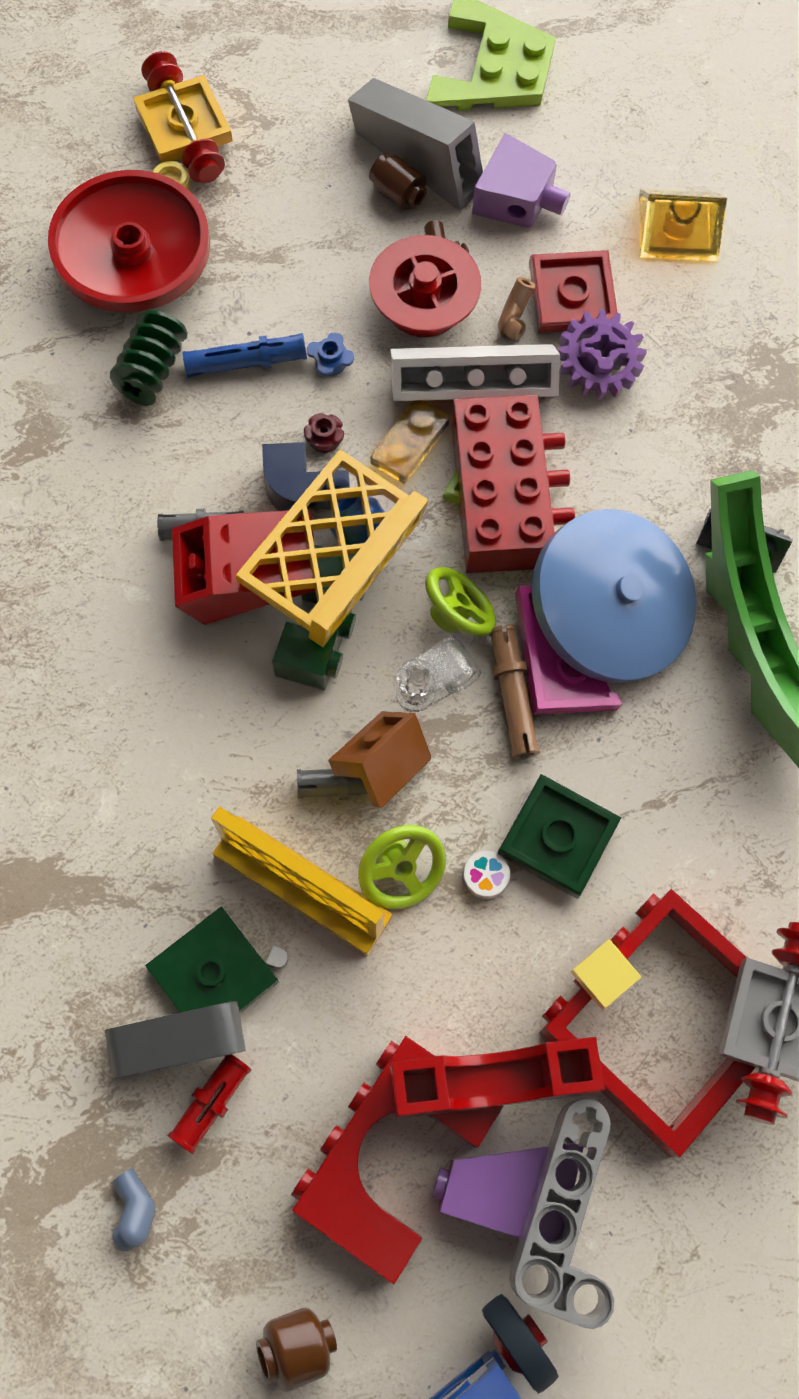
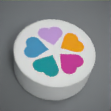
(486, 875)

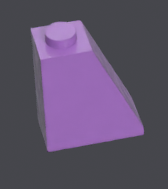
(500, 1188)

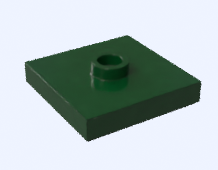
(559, 836)
(212, 967)

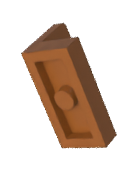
(384, 755)

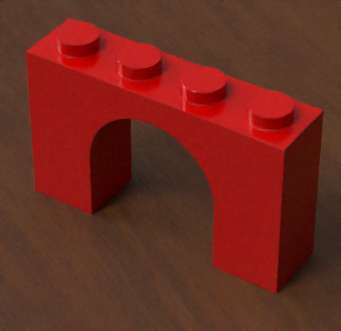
(335, 1195)

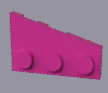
(552, 682)

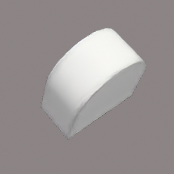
(277, 958)

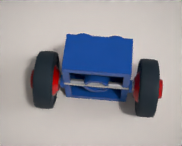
(518, 1345)

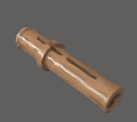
(514, 694)

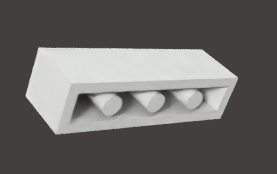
(474, 372)

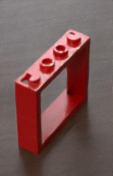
(722, 1084)

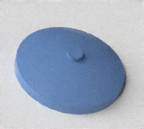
(614, 596)

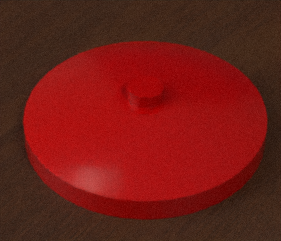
(129, 241)

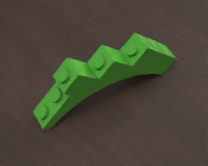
(744, 586)

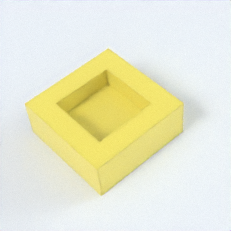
(605, 974)

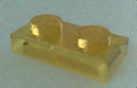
(409, 440)

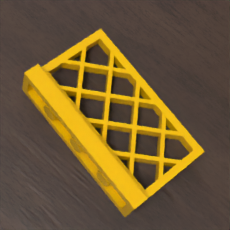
(357, 574)
(298, 882)

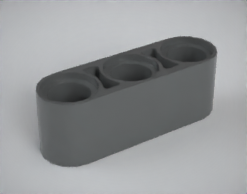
(175, 1040)

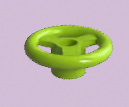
(455, 608)
(398, 860)

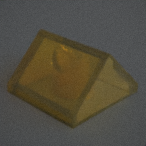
(681, 224)

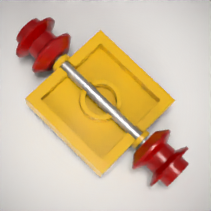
(182, 118)

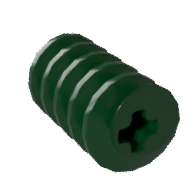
(148, 356)

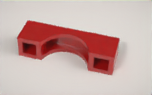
(496, 1078)

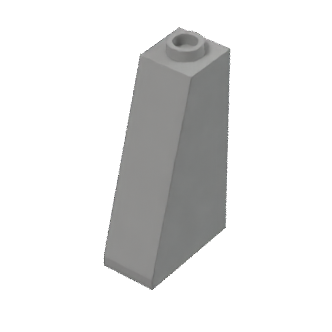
(423, 135)

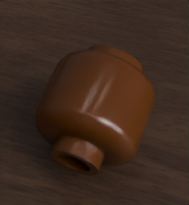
(296, 1349)

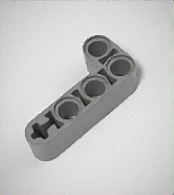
(572, 1205)

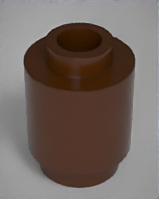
(398, 181)

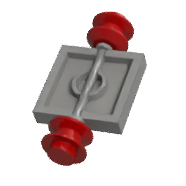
(765, 1027)

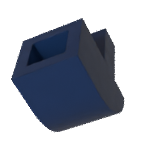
(288, 476)

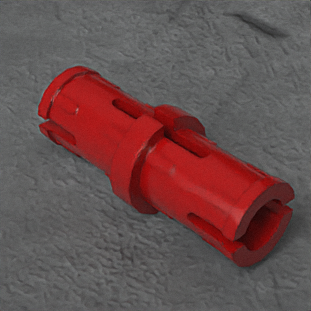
(230, 1073)

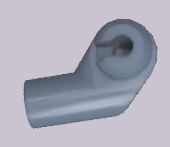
(137, 1213)

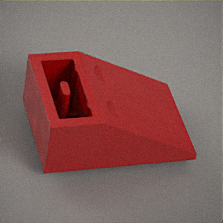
(213, 552)

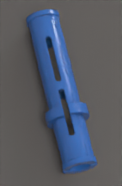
(245, 355)

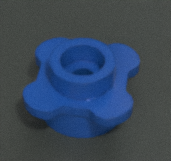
(330, 364)

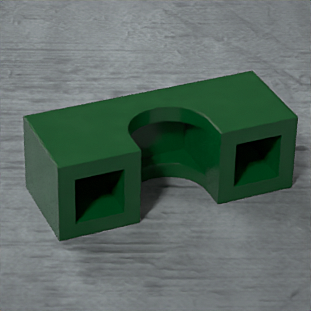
(301, 658)

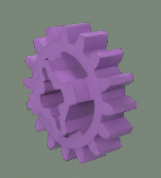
(605, 351)

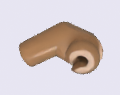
(509, 321)

